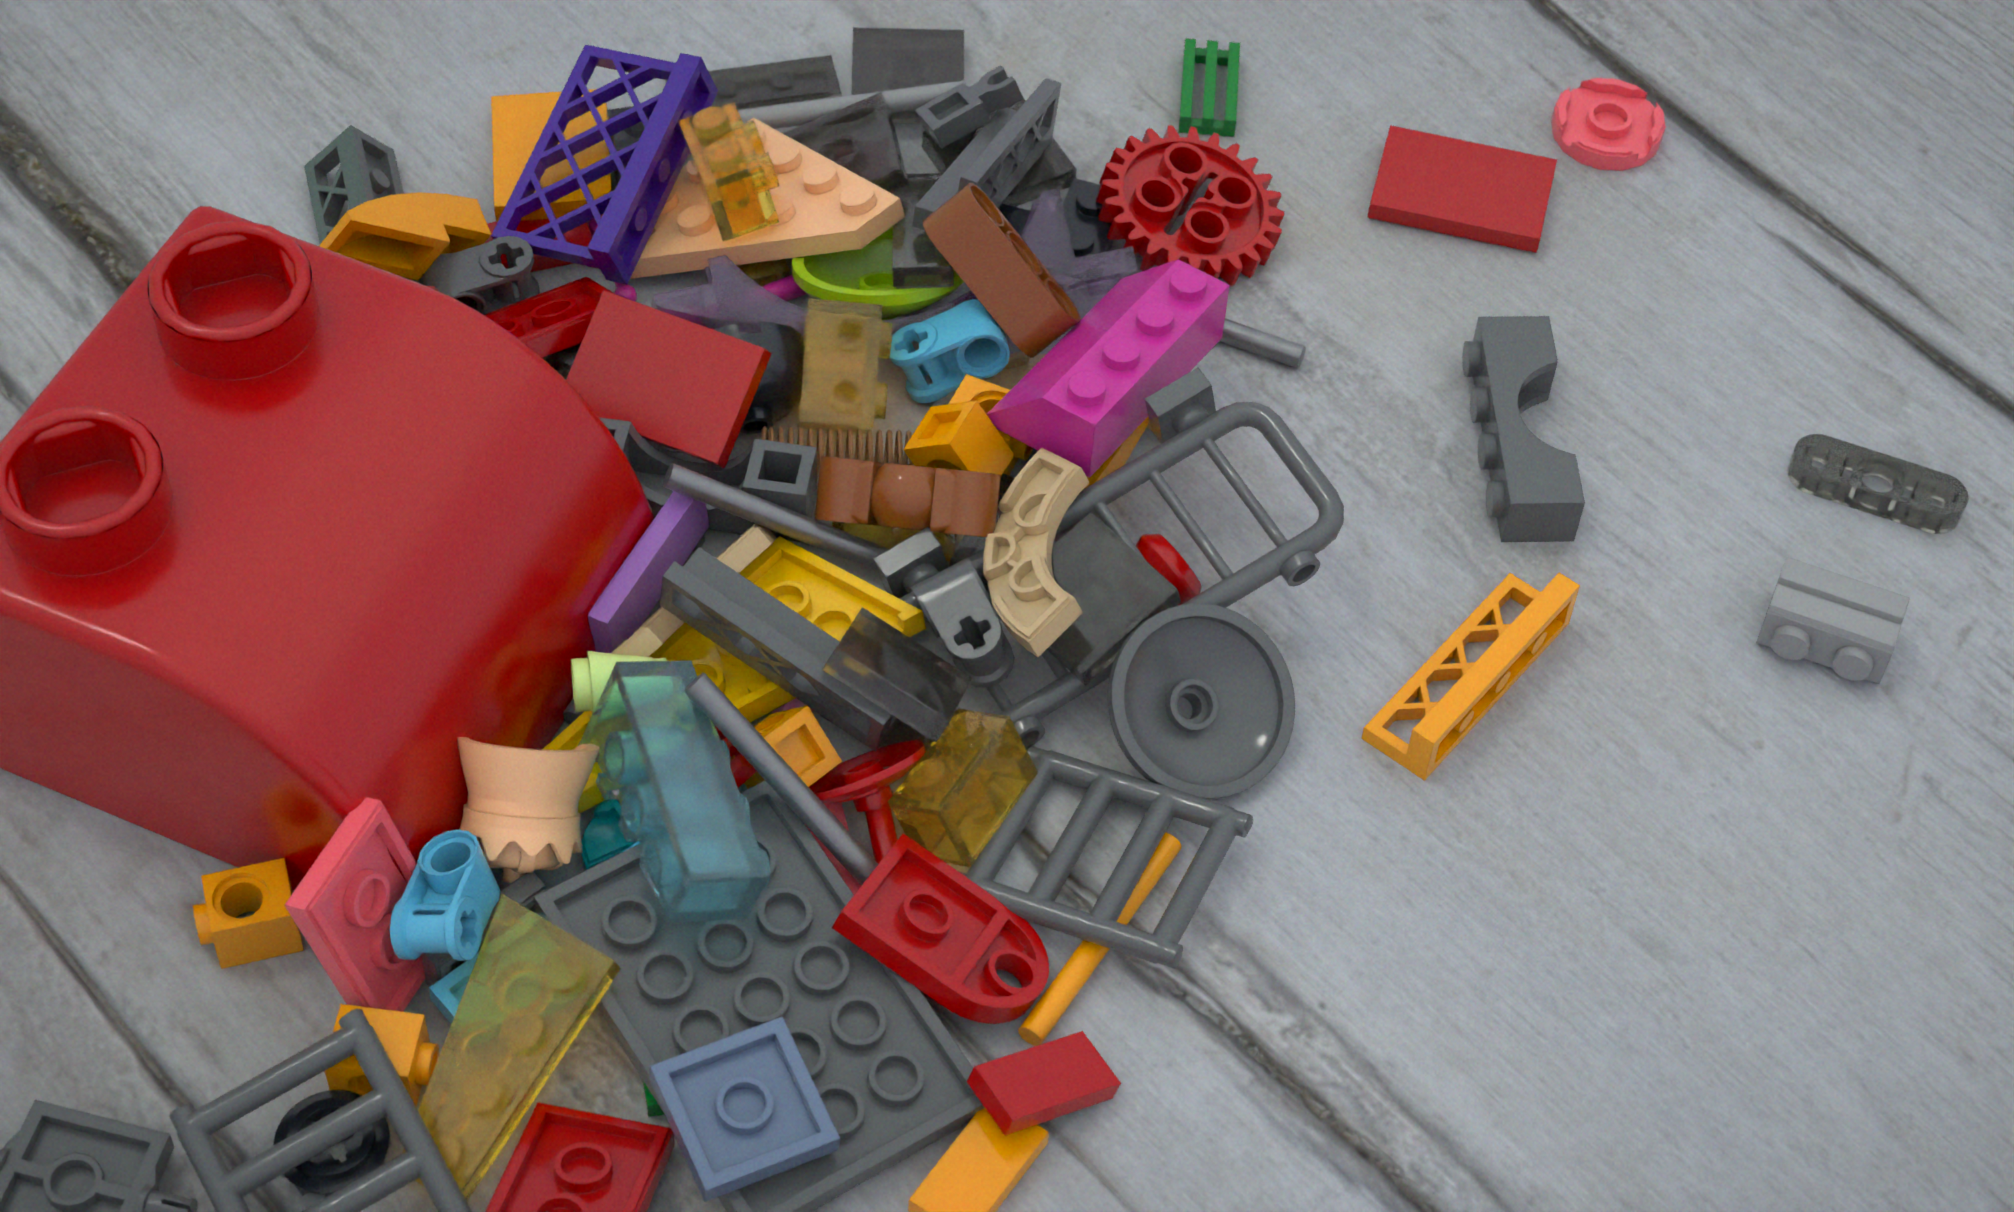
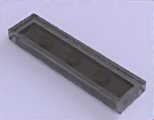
(915, 257)

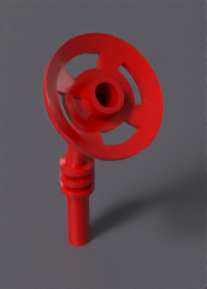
(869, 787)

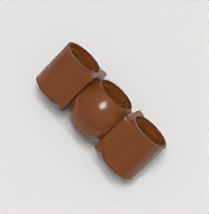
(907, 496)

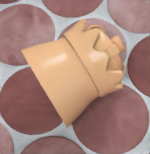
(524, 803)

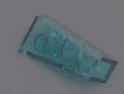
(676, 793)

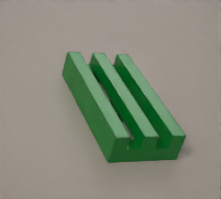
(1211, 57)

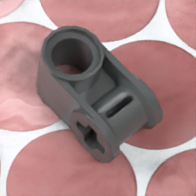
(480, 278)
(964, 620)

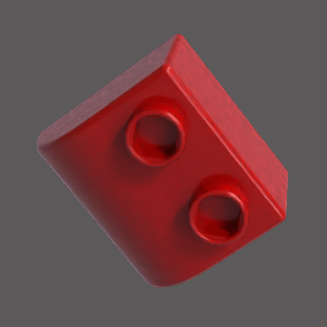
(295, 549)

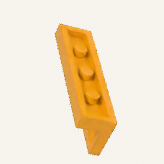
(1479, 682)

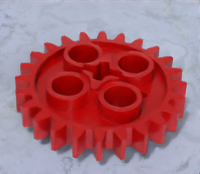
(1157, 181)

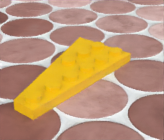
(803, 583)

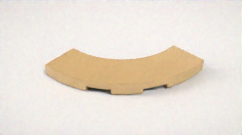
(1020, 552)
(663, 623)

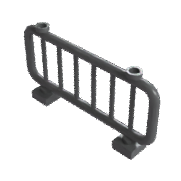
(1183, 422)

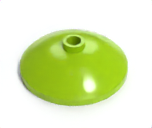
(864, 278)

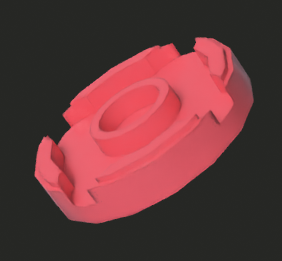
(1608, 124)

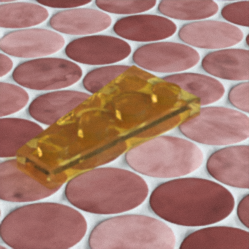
(508, 1035)

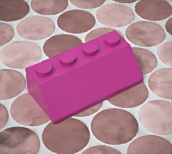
(1127, 347)

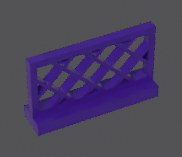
(650, 169)

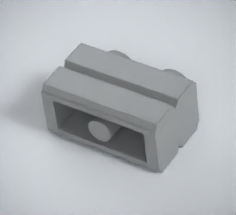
(1833, 621)

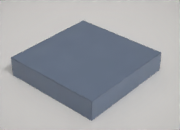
(743, 1108)

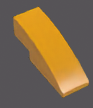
(408, 231)

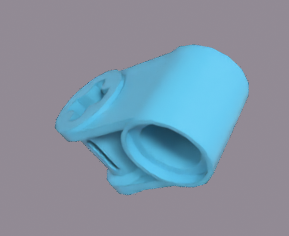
(949, 348)
(445, 900)

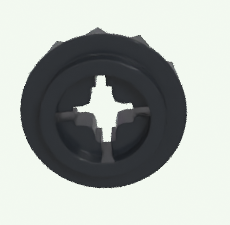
(323, 1173)

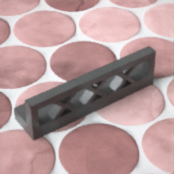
(999, 152)
(364, 174)
(770, 641)

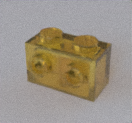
(731, 169)
(842, 366)
(964, 786)

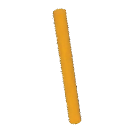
(1089, 955)

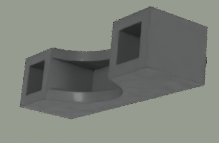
(766, 469)
(1531, 484)

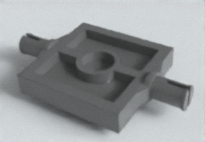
(85, 1165)

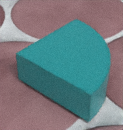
(602, 835)

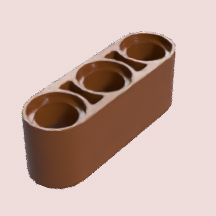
(1001, 270)

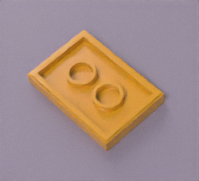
(515, 131)

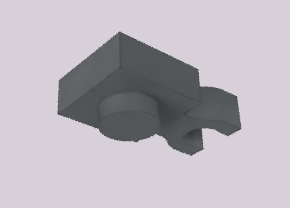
(964, 109)

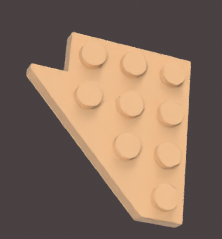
(817, 207)

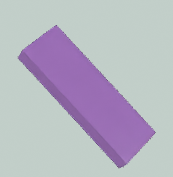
(639, 579)

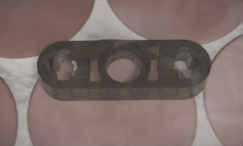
(1901, 474)

